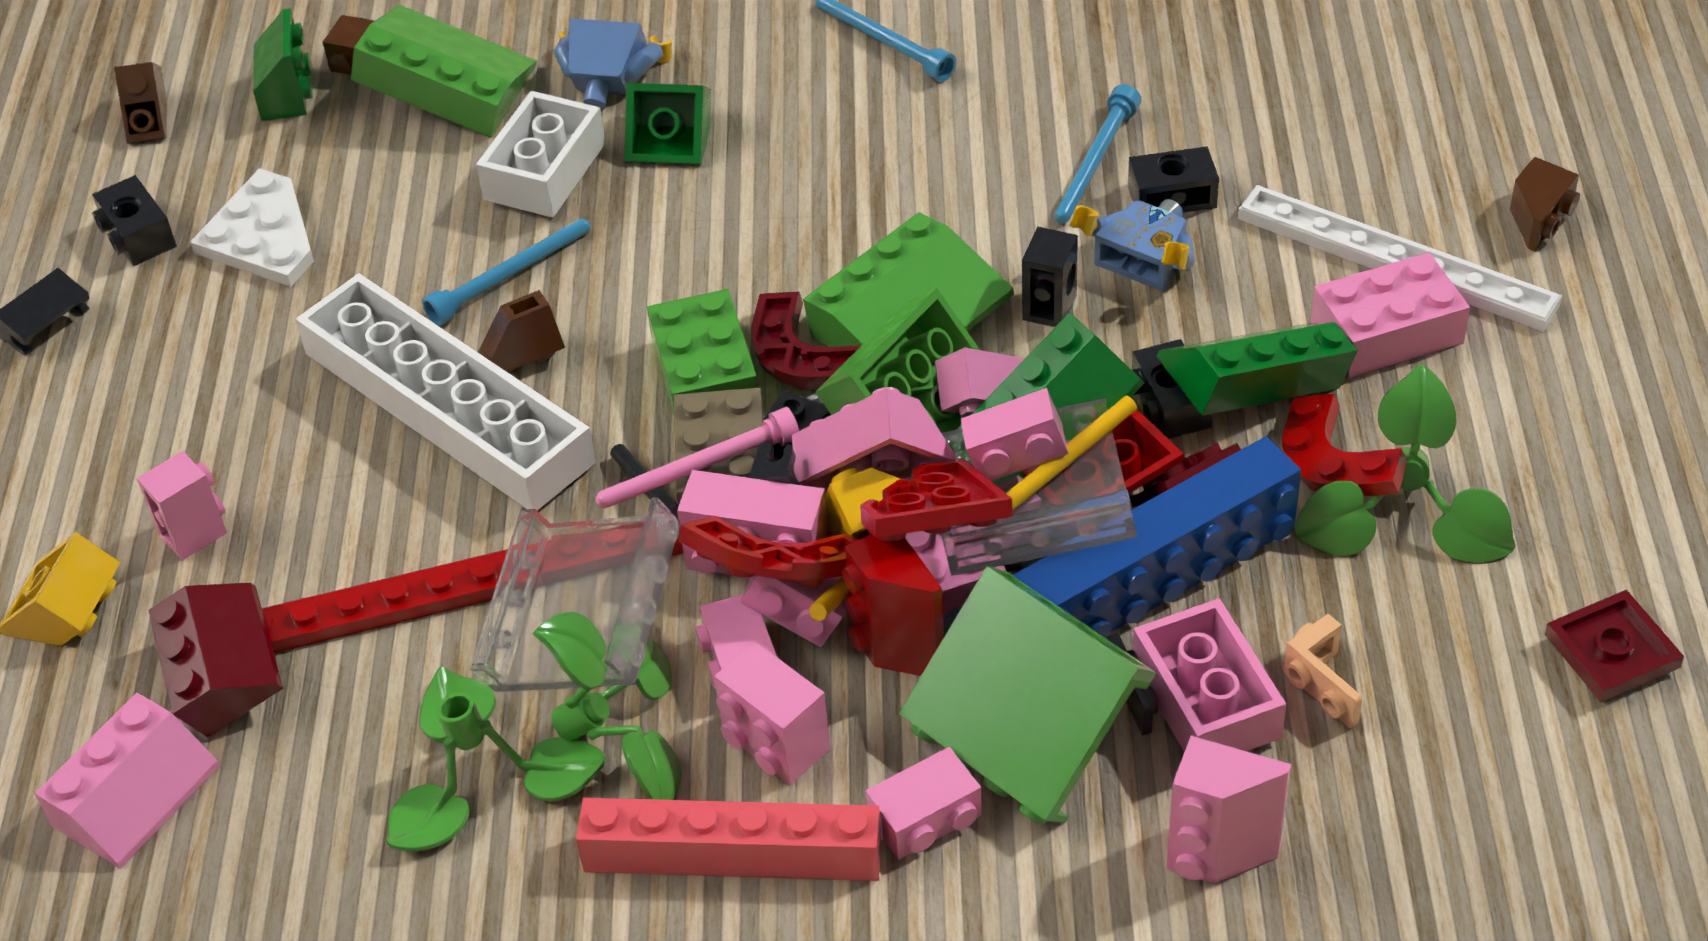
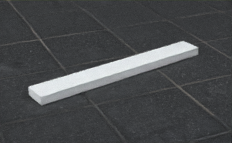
(1377, 248)

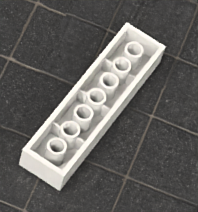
(447, 392)

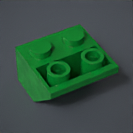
(281, 70)

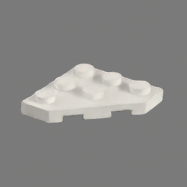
(259, 231)

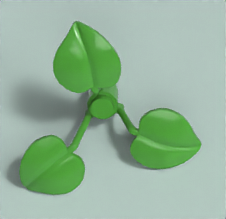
(1412, 413)
(580, 653)
(458, 714)

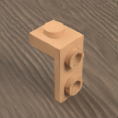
(1306, 670)

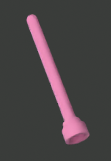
(775, 429)

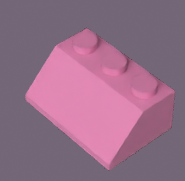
(877, 432)
(126, 780)
(1225, 811)

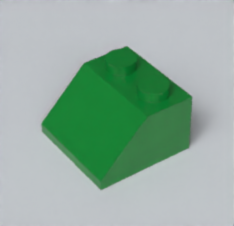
(666, 123)

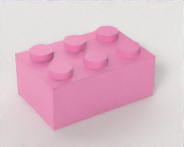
(1394, 312)
(755, 506)
(1210, 679)

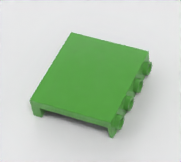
(1022, 693)

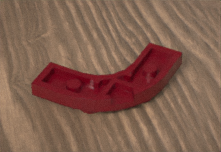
(783, 353)

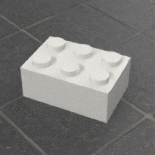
(541, 153)

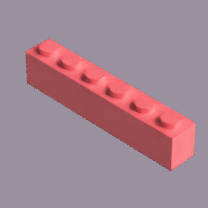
(730, 838)

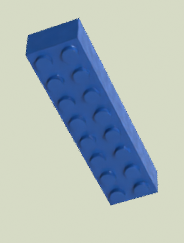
(1179, 540)

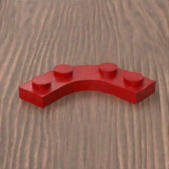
(1309, 446)
(752, 556)

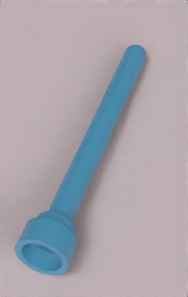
(936, 62)
(1121, 105)
(442, 306)

